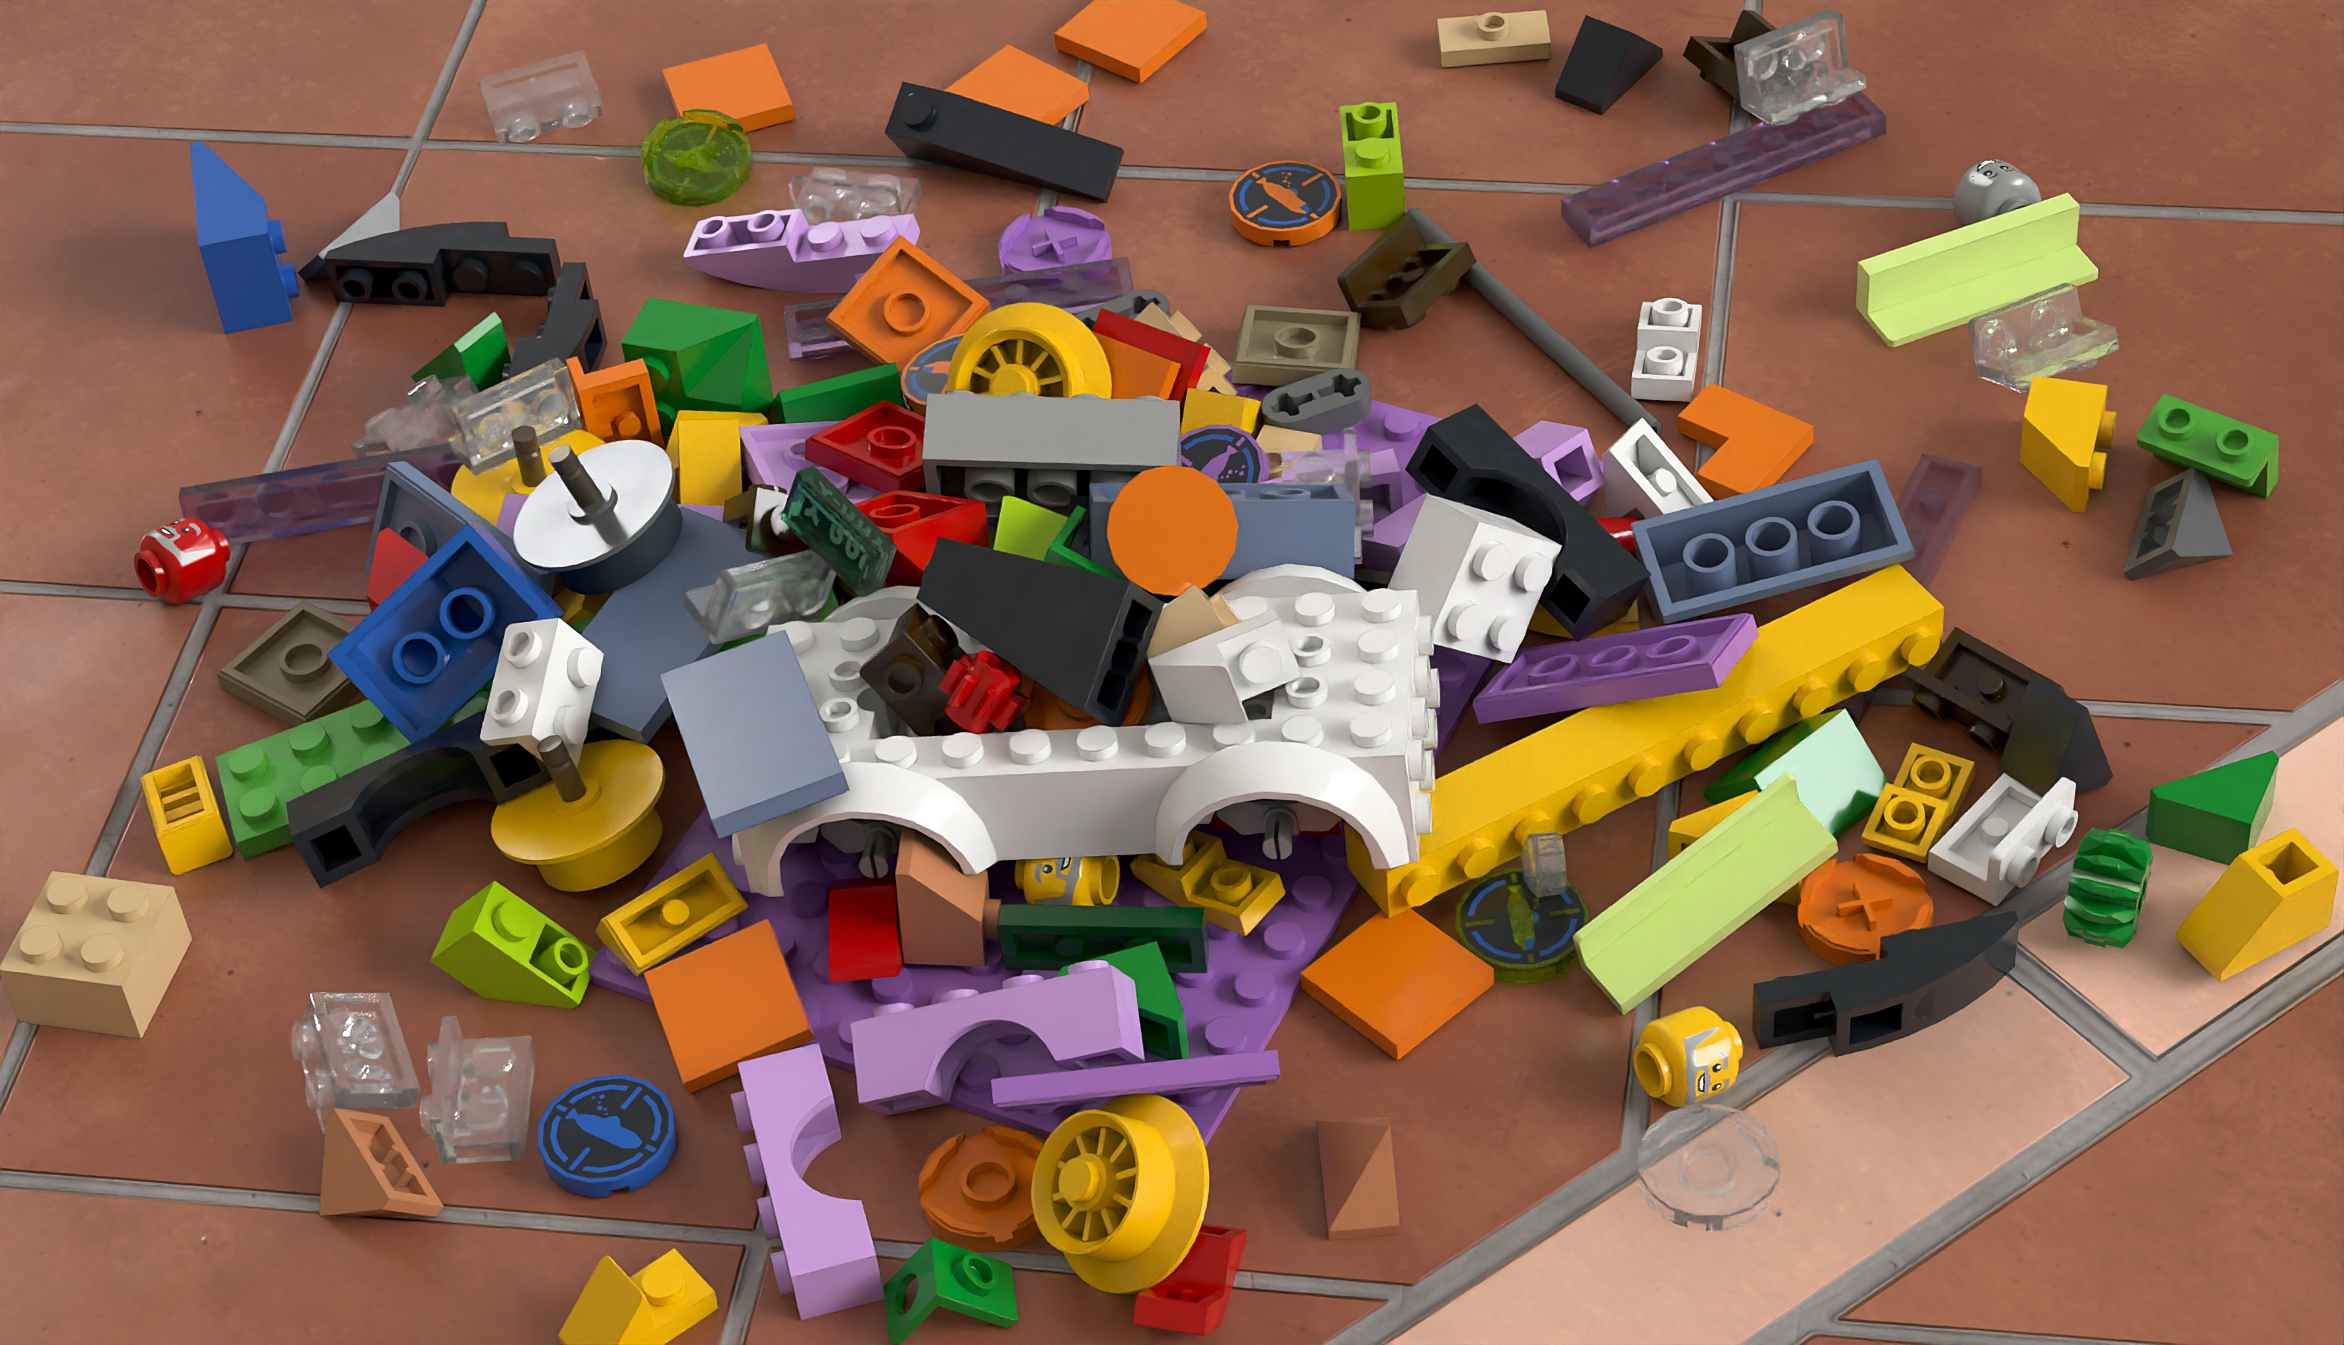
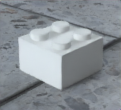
(1475, 576)

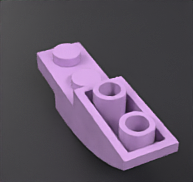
(788, 255)

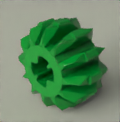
(2107, 888)

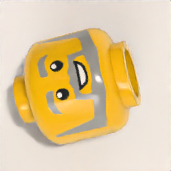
(1069, 880)
(1687, 1056)

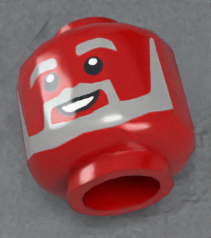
(182, 560)

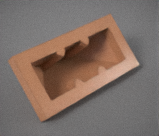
(371, 1170)
(1358, 1177)

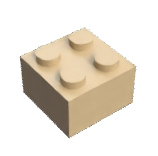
(95, 954)

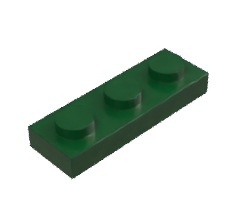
(1068, 934)

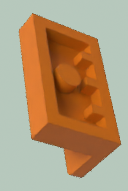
(616, 402)

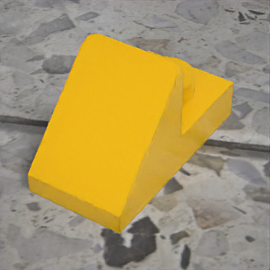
(639, 1309)

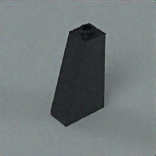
(1053, 622)

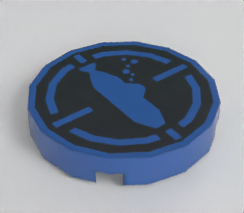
(607, 1135)

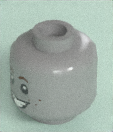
(1992, 190)

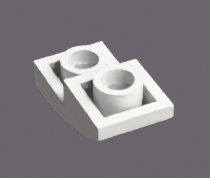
(1666, 350)

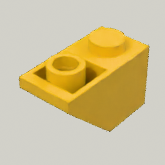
(2063, 437)
(2261, 905)

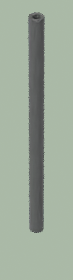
(1542, 333)

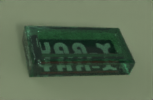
(838, 532)

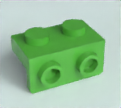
(2213, 444)

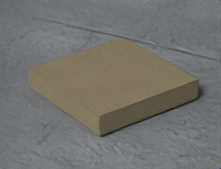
(1293, 344)
(290, 670)

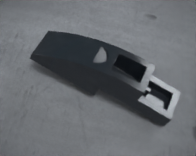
(431, 261)
(571, 328)
(1910, 987)

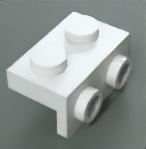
(542, 687)
(2004, 837)

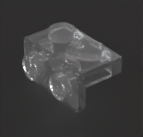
(1796, 69)
(541, 98)
(2038, 339)
(533, 398)
(419, 421)
(761, 595)

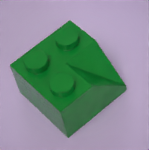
(700, 359)

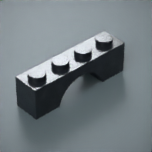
(1483, 467)
(361, 813)

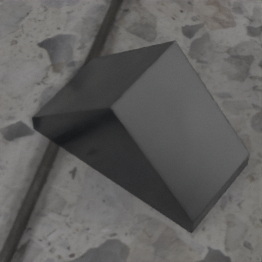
(1604, 65)
(2054, 741)

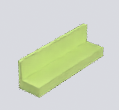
(1972, 271)
(1703, 894)

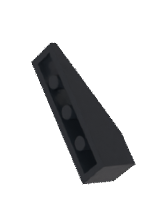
(1000, 143)

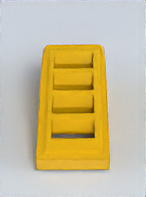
(186, 821)

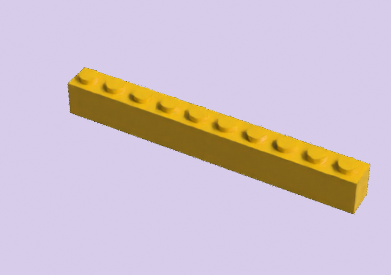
(1635, 747)

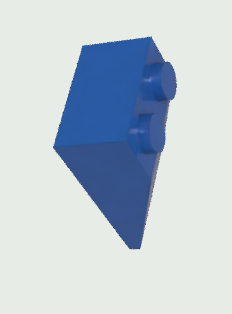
(240, 247)
(441, 632)

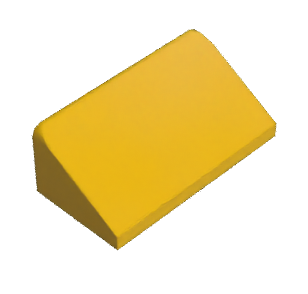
(671, 915)

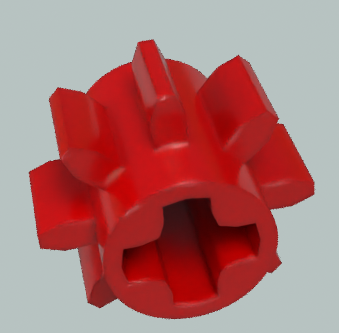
(983, 692)

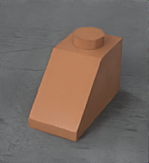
(940, 909)

